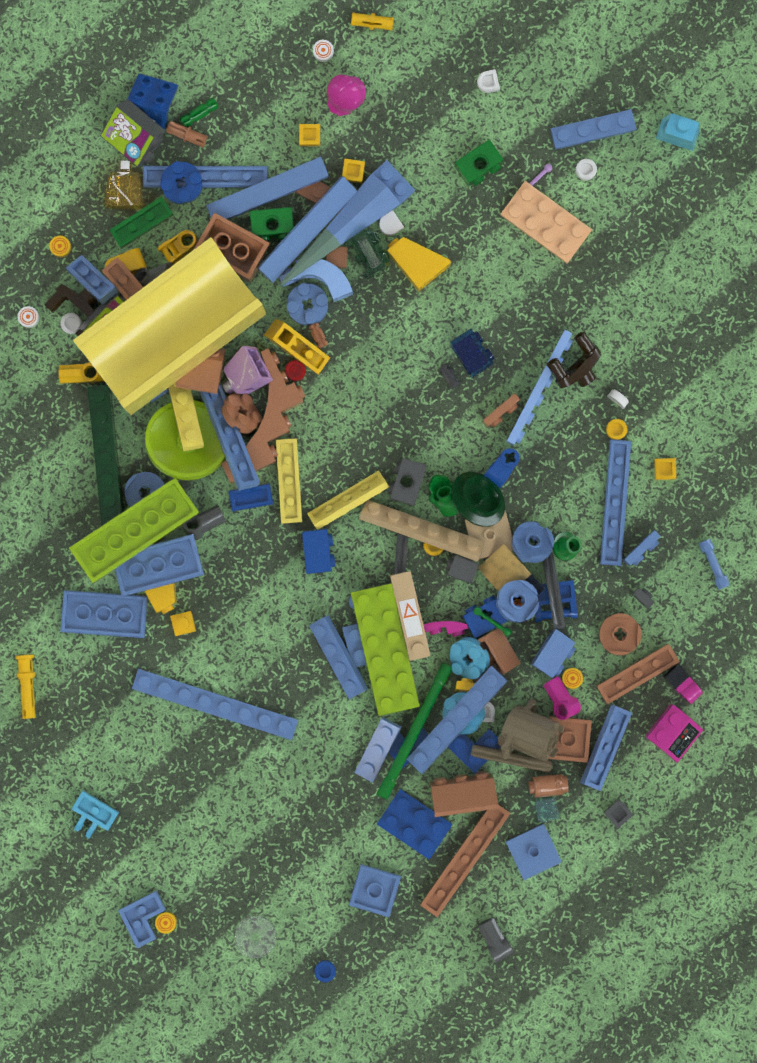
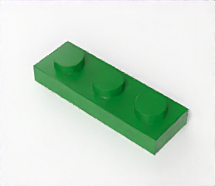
(141, 222)

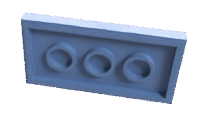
(160, 566)
(104, 614)

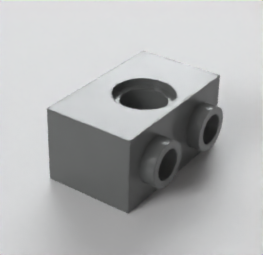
(416, 473)

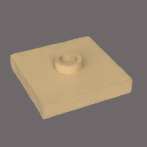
(493, 536)

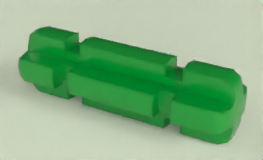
(199, 112)

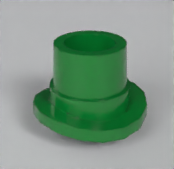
(566, 546)

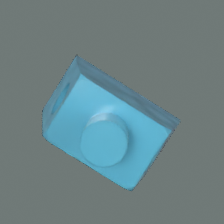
(679, 131)

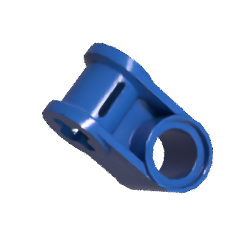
(500, 470)

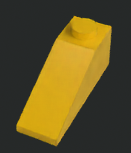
(296, 346)

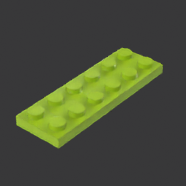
(133, 530)
(385, 649)

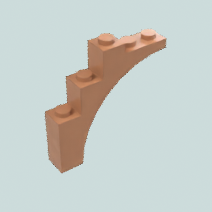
(273, 425)

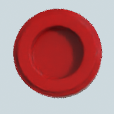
(295, 370)

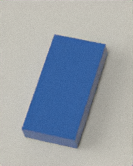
(251, 497)

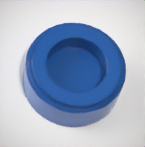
(325, 971)

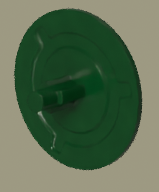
(478, 499)

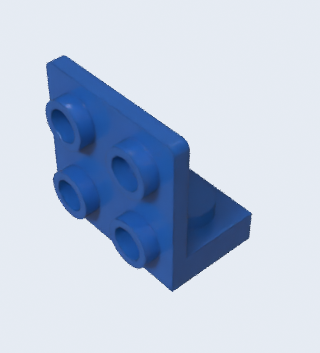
(153, 97)

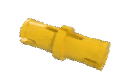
(372, 21)

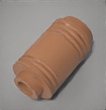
(548, 785)

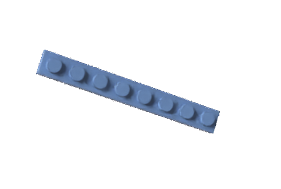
(215, 704)

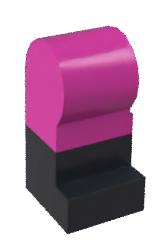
(683, 684)

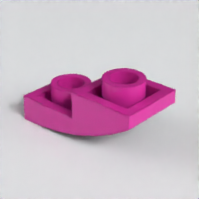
(455, 628)

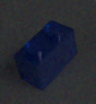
(472, 353)

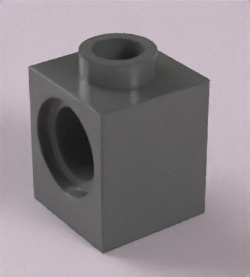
(461, 569)

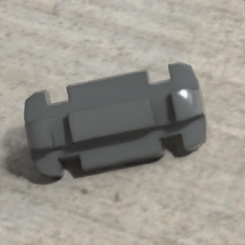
(449, 376)

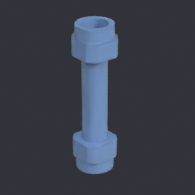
(707, 547)

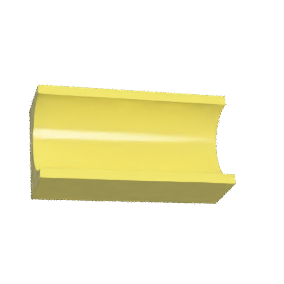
(170, 326)

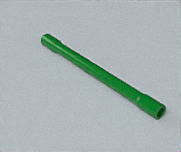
(390, 780)

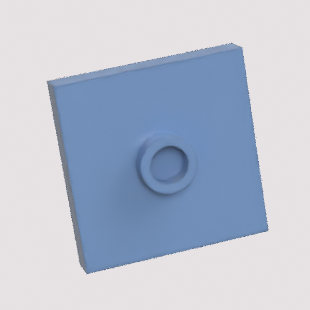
(533, 851)
(375, 890)

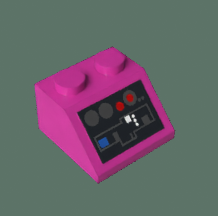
(674, 732)

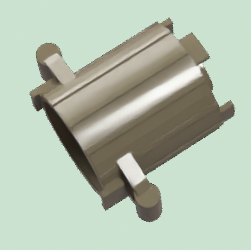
(529, 733)

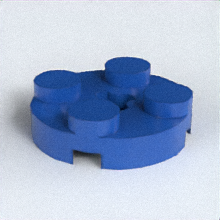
(184, 194)

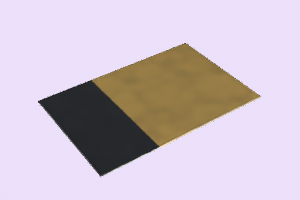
(504, 568)

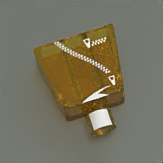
(124, 189)

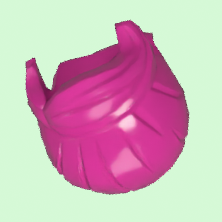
(345, 94)

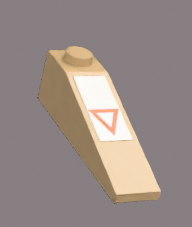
(410, 615)

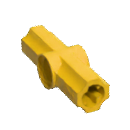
(77, 374)

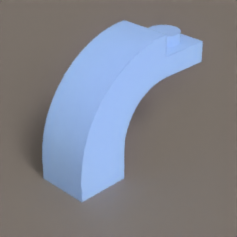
(328, 274)

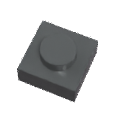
(643, 597)
(618, 813)

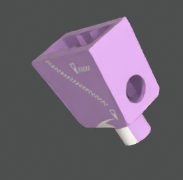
(246, 372)

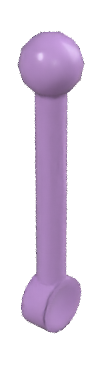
(547, 168)

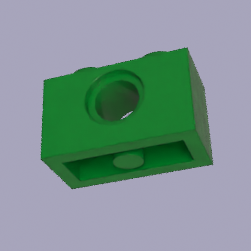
(485, 152)
(261, 218)

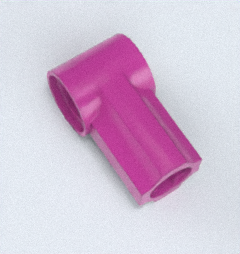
(564, 704)

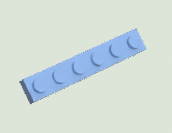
(536, 397)

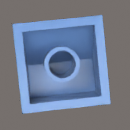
(553, 653)

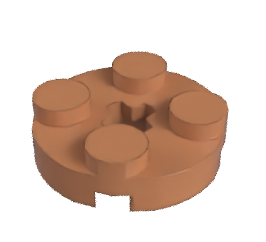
(249, 417)
(628, 626)

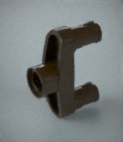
(83, 301)
(581, 370)

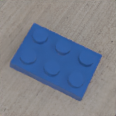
(414, 824)

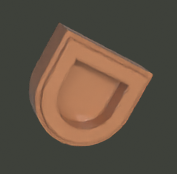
(338, 257)

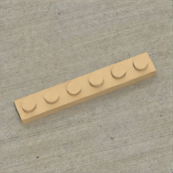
(422, 530)

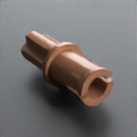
(187, 134)

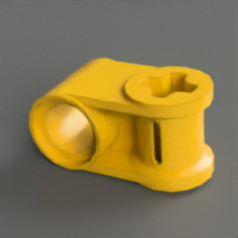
(177, 247)
(132, 260)

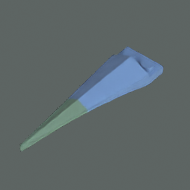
(374, 199)

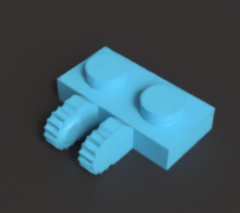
(95, 811)

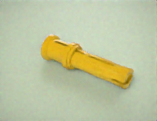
(26, 676)

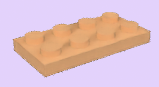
(546, 222)

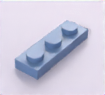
(92, 279)
(378, 749)

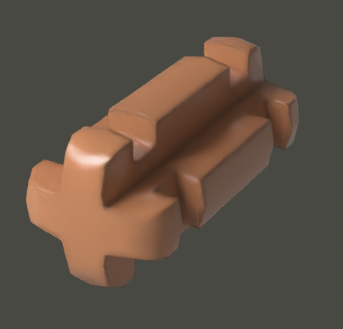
(318, 335)

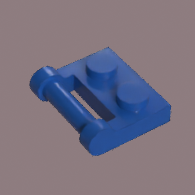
(567, 594)

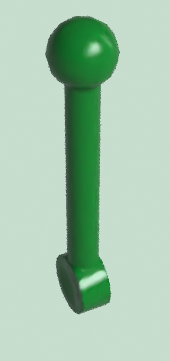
(506, 631)

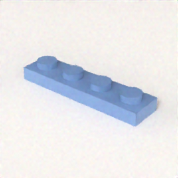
(593, 129)
(338, 657)
(605, 747)

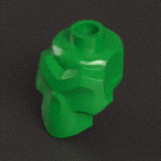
(441, 495)

